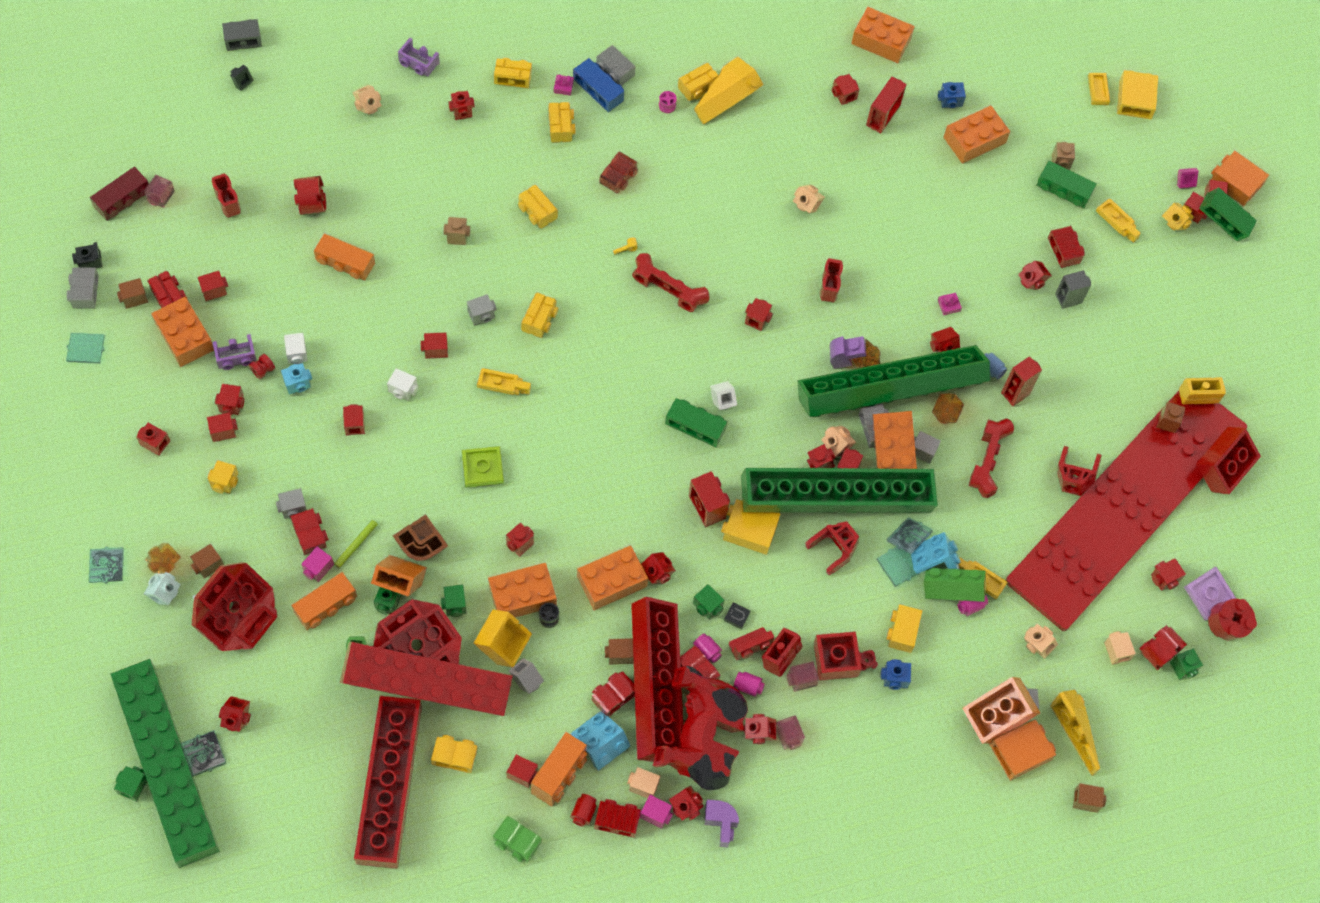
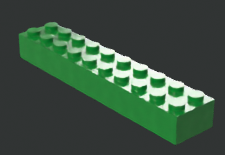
(893, 381)
(838, 490)
(164, 763)

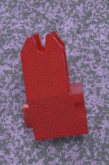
(1084, 479)
(837, 534)

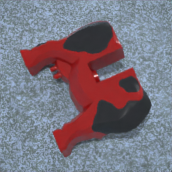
(708, 706)

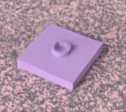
(1208, 590)

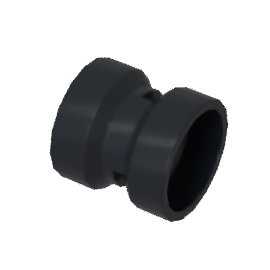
(550, 611)

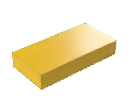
(1099, 89)

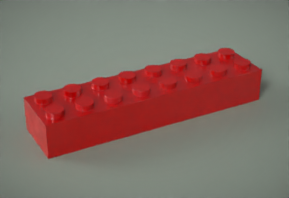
(655, 661)
(426, 679)
(388, 782)

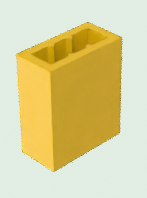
(1137, 94)
(750, 529)

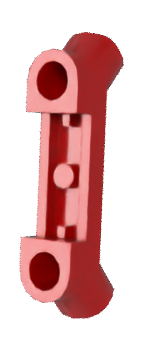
(688, 297)
(980, 475)

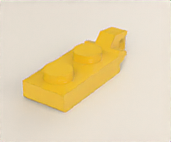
(1118, 220)
(502, 382)
(994, 583)

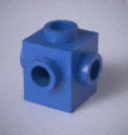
(952, 95)
(896, 674)

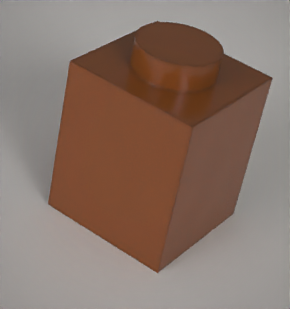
(132, 293)
(1171, 417)
(206, 561)
(619, 651)
(1089, 798)

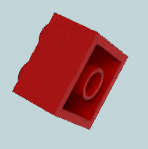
(709, 498)
(837, 656)

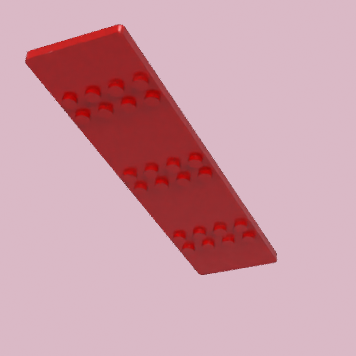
(1118, 514)

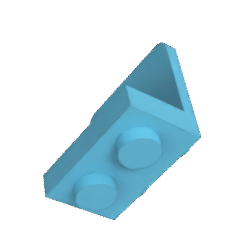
(934, 552)
(603, 739)

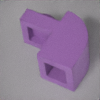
(844, 350)
(724, 815)

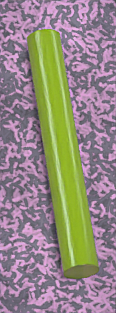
(355, 544)

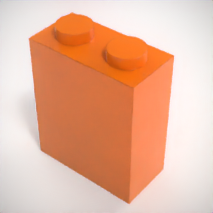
(1242, 177)
(398, 575)
(1023, 749)

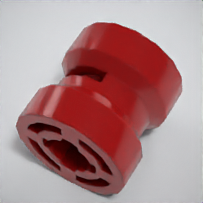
(261, 366)

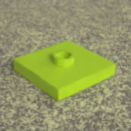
(482, 466)

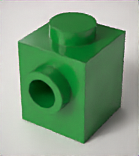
(386, 600)
(454, 600)
(708, 602)
(1186, 664)
(130, 782)

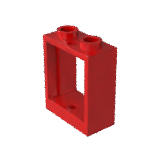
(886, 104)

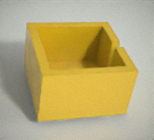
(502, 638)

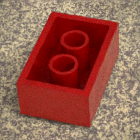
(1228, 460)

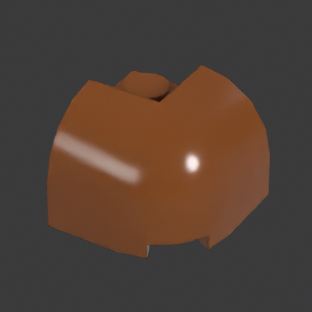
(420, 540)

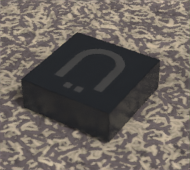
(737, 615)

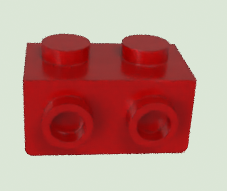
(750, 643)

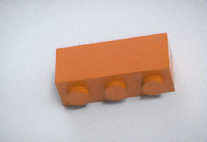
(344, 257)
(324, 601)

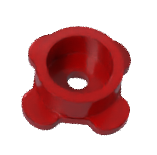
(870, 655)

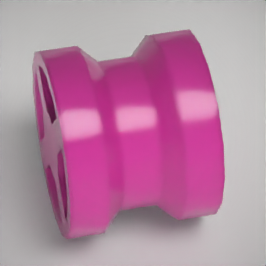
(670, 98)

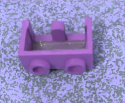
(417, 59)
(235, 354)

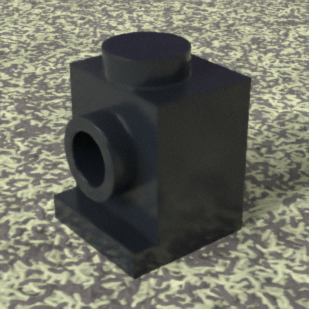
(88, 256)

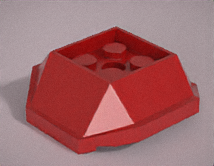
(251, 610)
(420, 622)

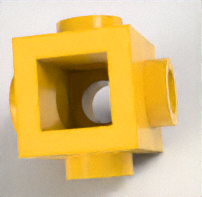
(1178, 216)

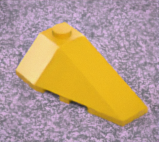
(732, 85)
(1072, 715)

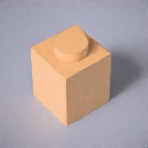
(1119, 647)
(643, 782)

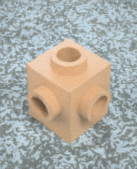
(367, 99)
(808, 198)
(838, 439)
(1040, 640)

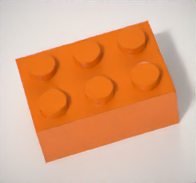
(882, 35)
(976, 134)
(182, 331)
(894, 440)
(612, 577)
(522, 590)
(1001, 710)
(559, 769)

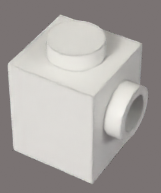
(295, 348)
(402, 385)
(723, 395)

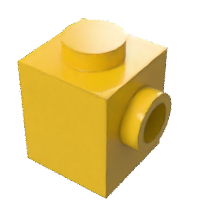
(223, 477)

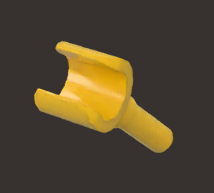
(631, 246)

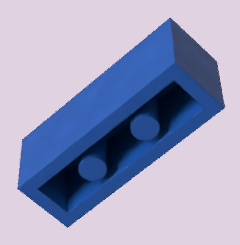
(598, 84)

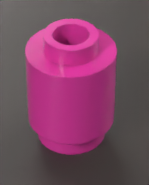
(971, 607)
(708, 647)
(749, 683)

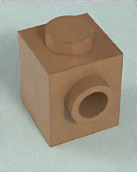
(1064, 154)
(457, 231)

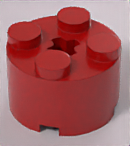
(310, 195)
(1232, 619)
(1163, 648)

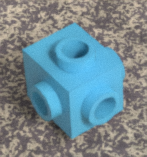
(296, 378)

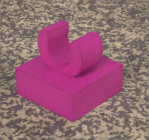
(563, 85)
(1187, 177)
(949, 304)

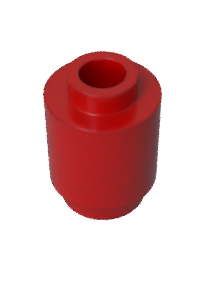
(583, 810)

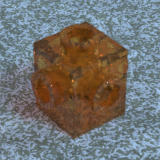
(871, 358)
(948, 408)
(162, 558)

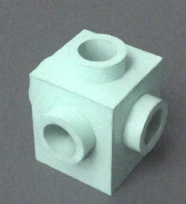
(162, 588)

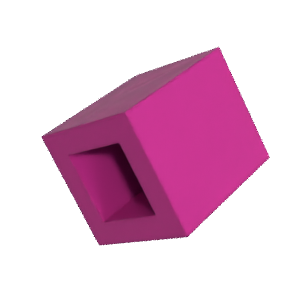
(317, 564)
(656, 812)

